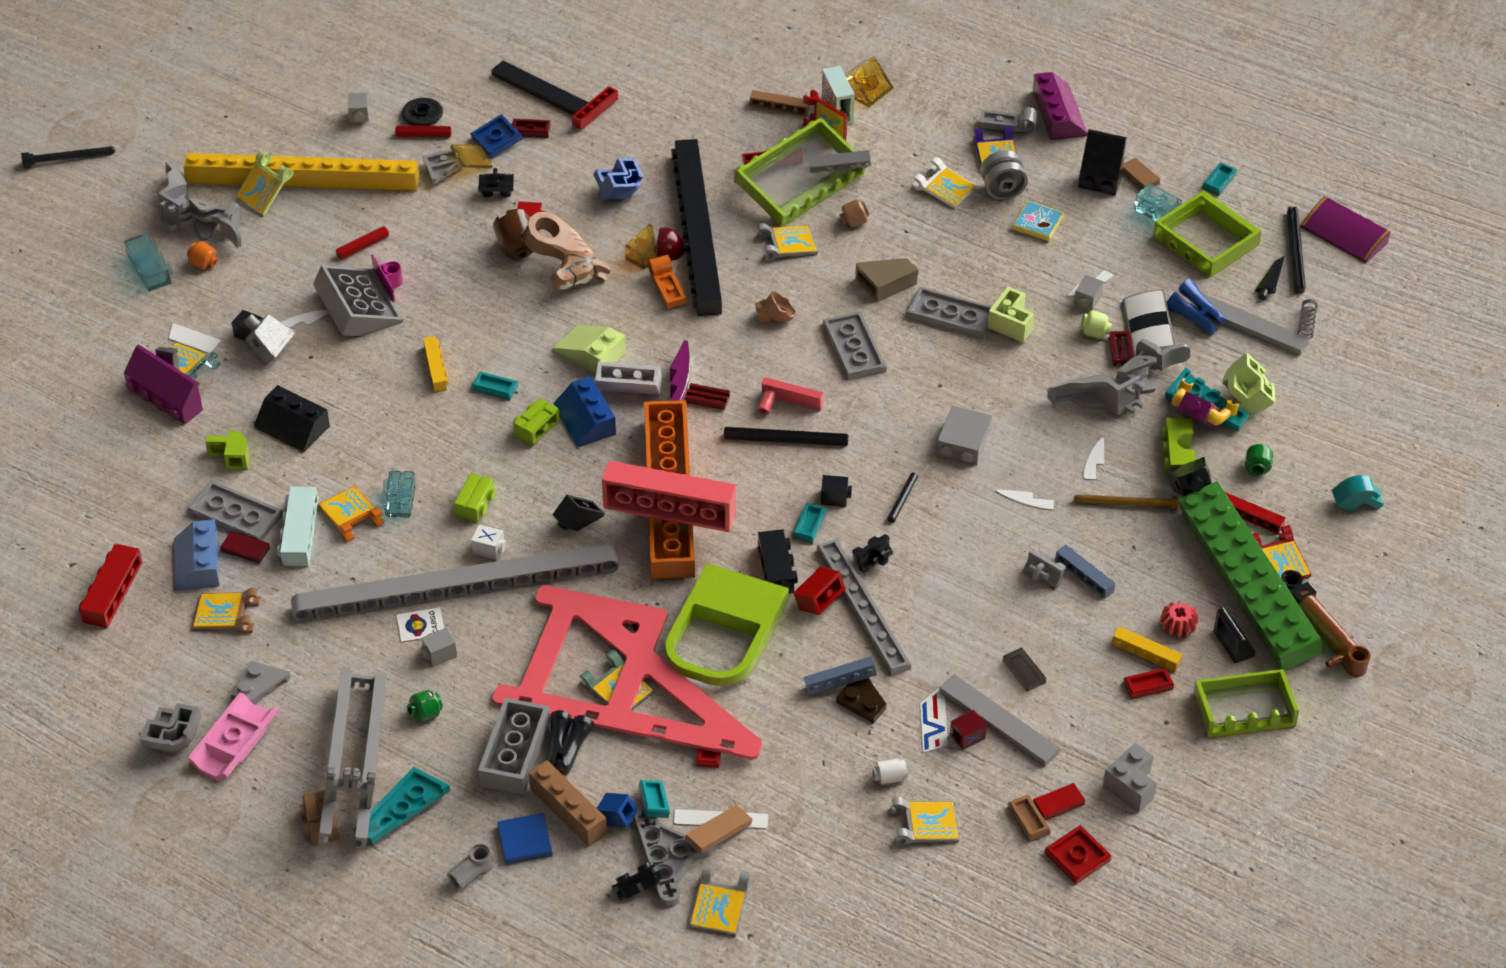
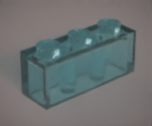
(148, 262)

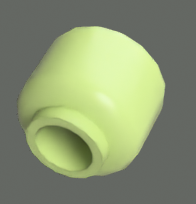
(1095, 324)

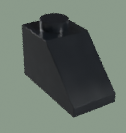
(576, 513)

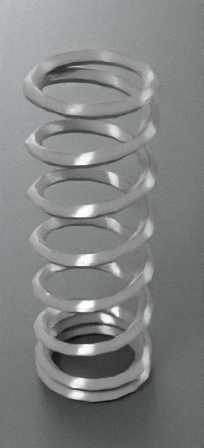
(1300, 328)

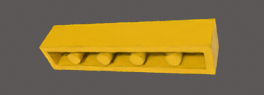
(435, 363)
(1147, 649)

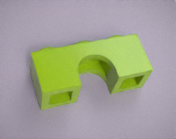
(1177, 436)

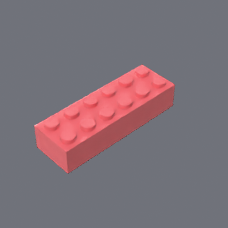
(669, 496)

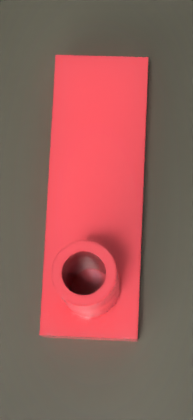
(775, 389)

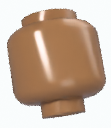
(854, 214)

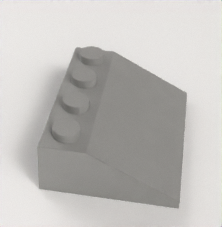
(356, 300)

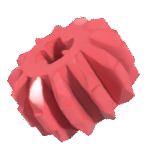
(1179, 619)

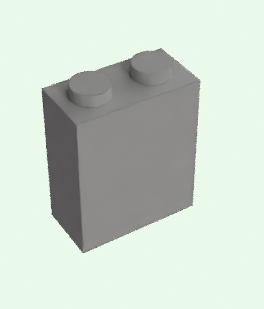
(964, 435)

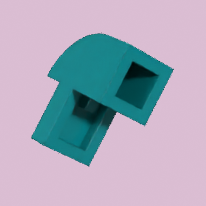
(1356, 491)

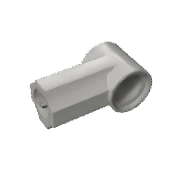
(471, 867)

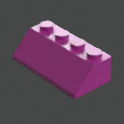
(1058, 107)
(163, 385)

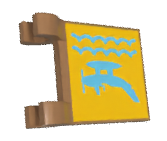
(225, 611)

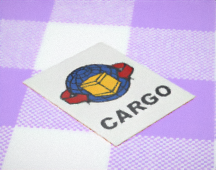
(419, 623)

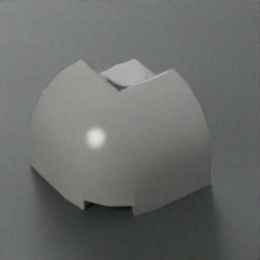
(171, 728)

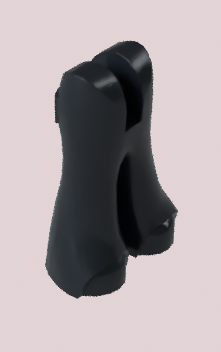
(560, 725)

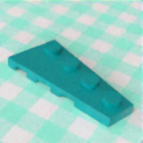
(1212, 395)
(404, 801)

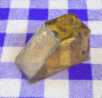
(641, 248)

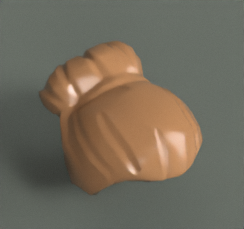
(774, 308)

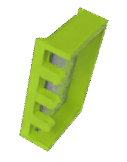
(1246, 703)

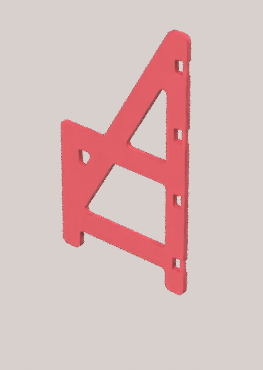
(607, 619)

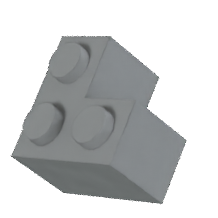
(1129, 778)

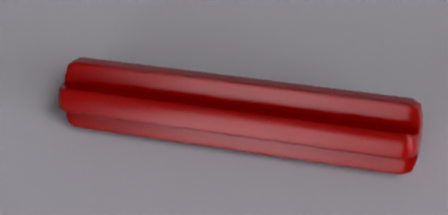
(423, 131)
(362, 242)

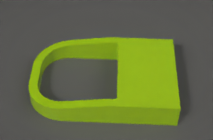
(735, 603)

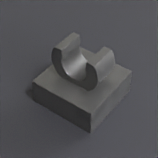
(169, 355)

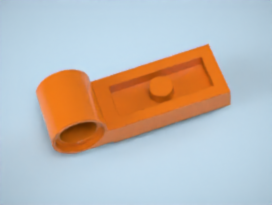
(666, 282)

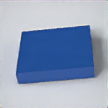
(496, 136)
(524, 838)

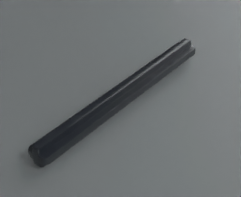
(1296, 249)
(786, 436)

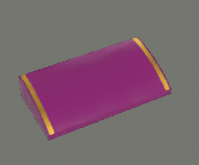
(1346, 229)

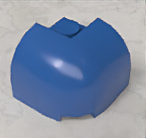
(620, 181)

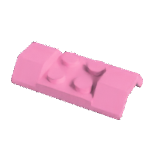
(231, 738)

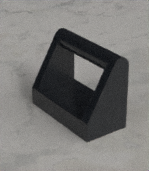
(1232, 637)

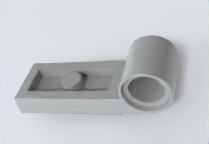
(998, 120)

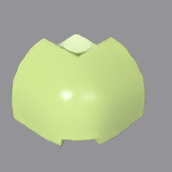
(1249, 385)

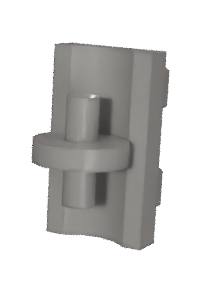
(1044, 569)

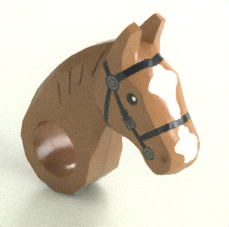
(577, 257)

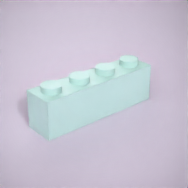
(298, 526)

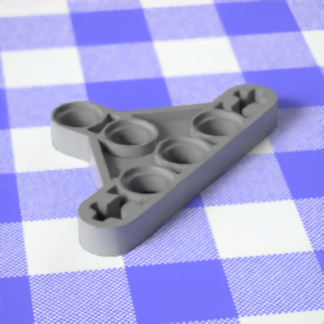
(672, 863)

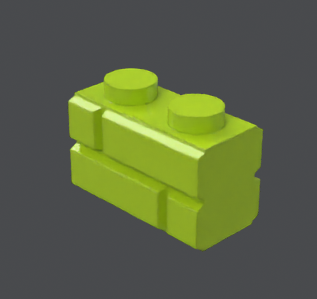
(535, 421)
(474, 498)

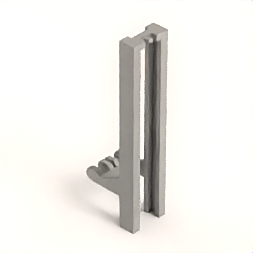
(366, 787)

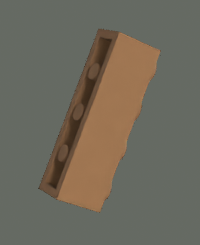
(568, 803)

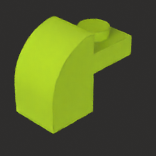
(232, 447)

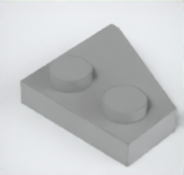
(441, 165)
(259, 681)

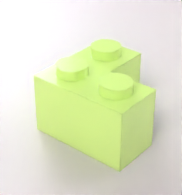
(1010, 317)

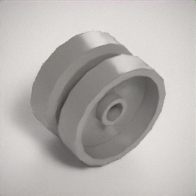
(1004, 175)

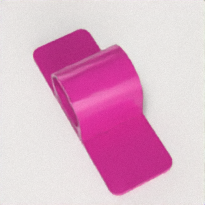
(389, 274)

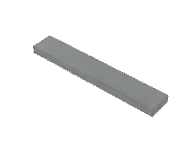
(1260, 327)
(1000, 720)

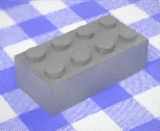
(514, 746)

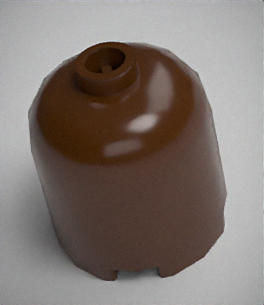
(510, 233)

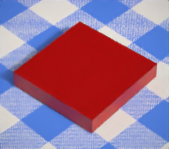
(1078, 854)

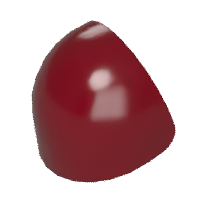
(669, 244)

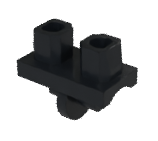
(496, 183)
(875, 552)

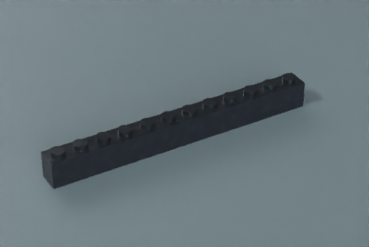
(697, 228)

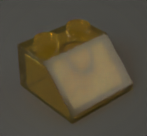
(869, 82)

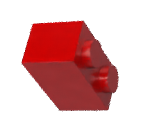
(819, 590)

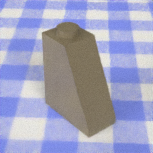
(886, 276)

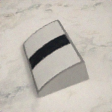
(1148, 318)

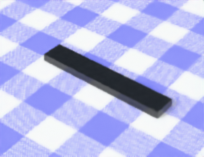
(538, 87)

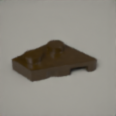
(862, 699)

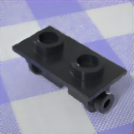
(628, 884)

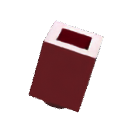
(968, 729)

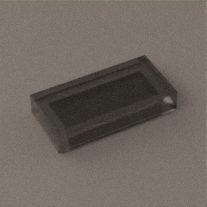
(1024, 669)

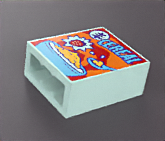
(838, 91)

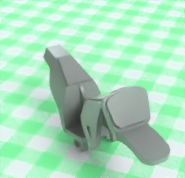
(202, 213)
(1130, 381)

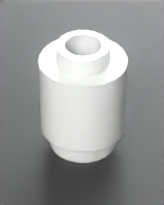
(890, 771)

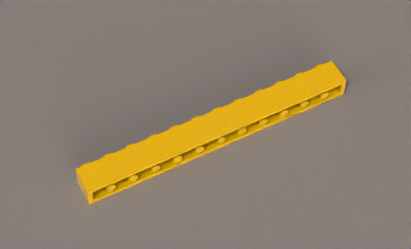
(308, 171)

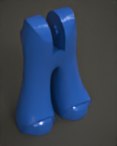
(1201, 318)

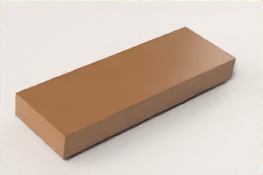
(718, 829)

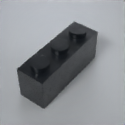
(776, 559)

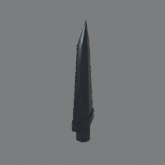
(1270, 280)

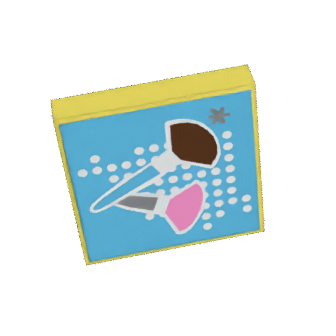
(1038, 221)

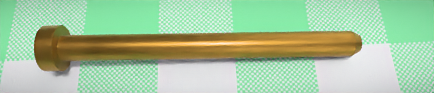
(1130, 501)

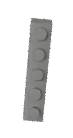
(840, 161)

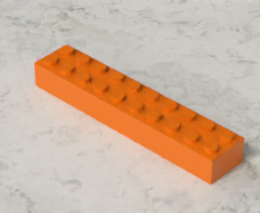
(669, 451)

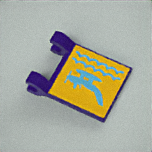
(990, 146)

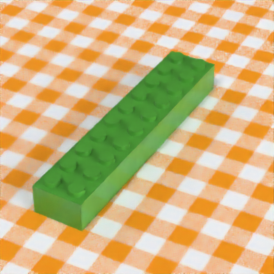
(1250, 576)

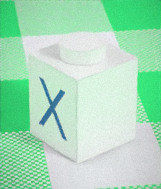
(488, 542)

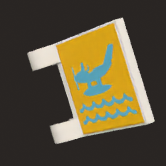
(945, 184)

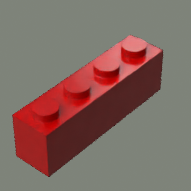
(110, 585)

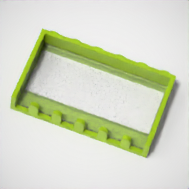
(782, 175)

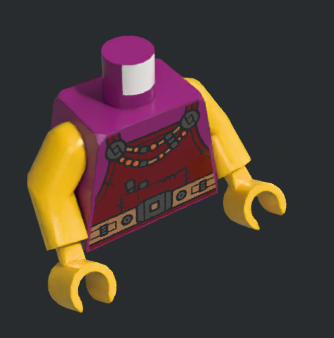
(1199, 409)

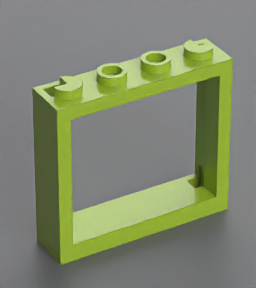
(1220, 214)

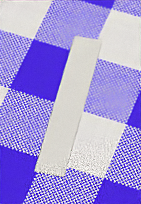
(699, 817)

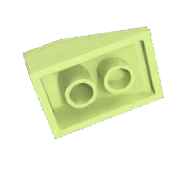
(591, 345)

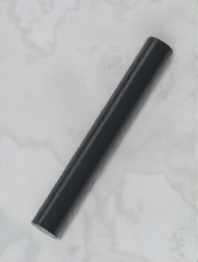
(902, 497)

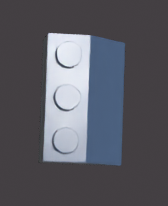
(197, 556)

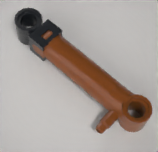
(1347, 650)

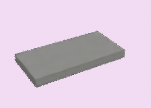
(949, 312)
(854, 345)
(235, 511)

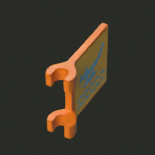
(348, 509)

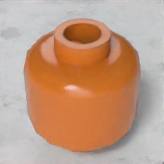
(202, 255)

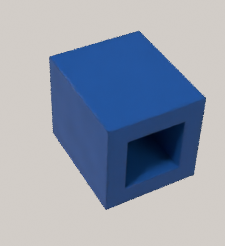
(617, 809)

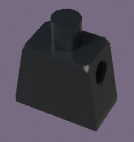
(1190, 477)

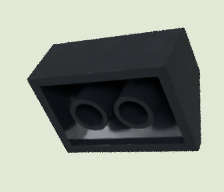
(292, 418)

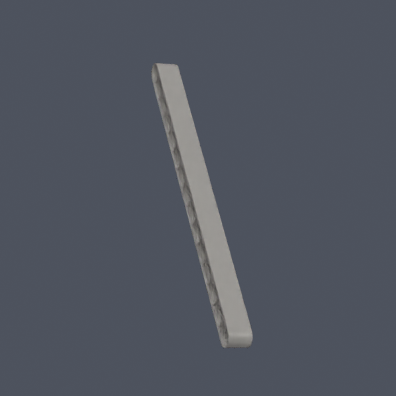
(454, 583)

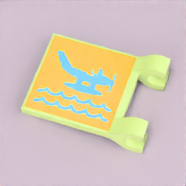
(263, 184)

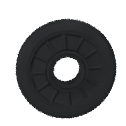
(411, 109)

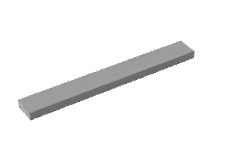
(865, 609)

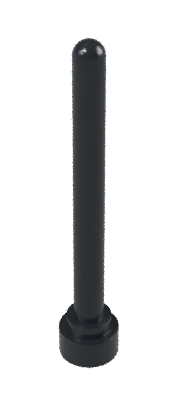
(30, 159)

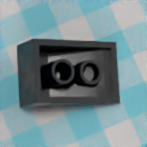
(1102, 162)

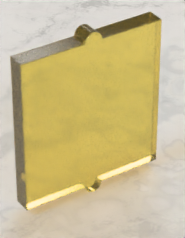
(471, 156)

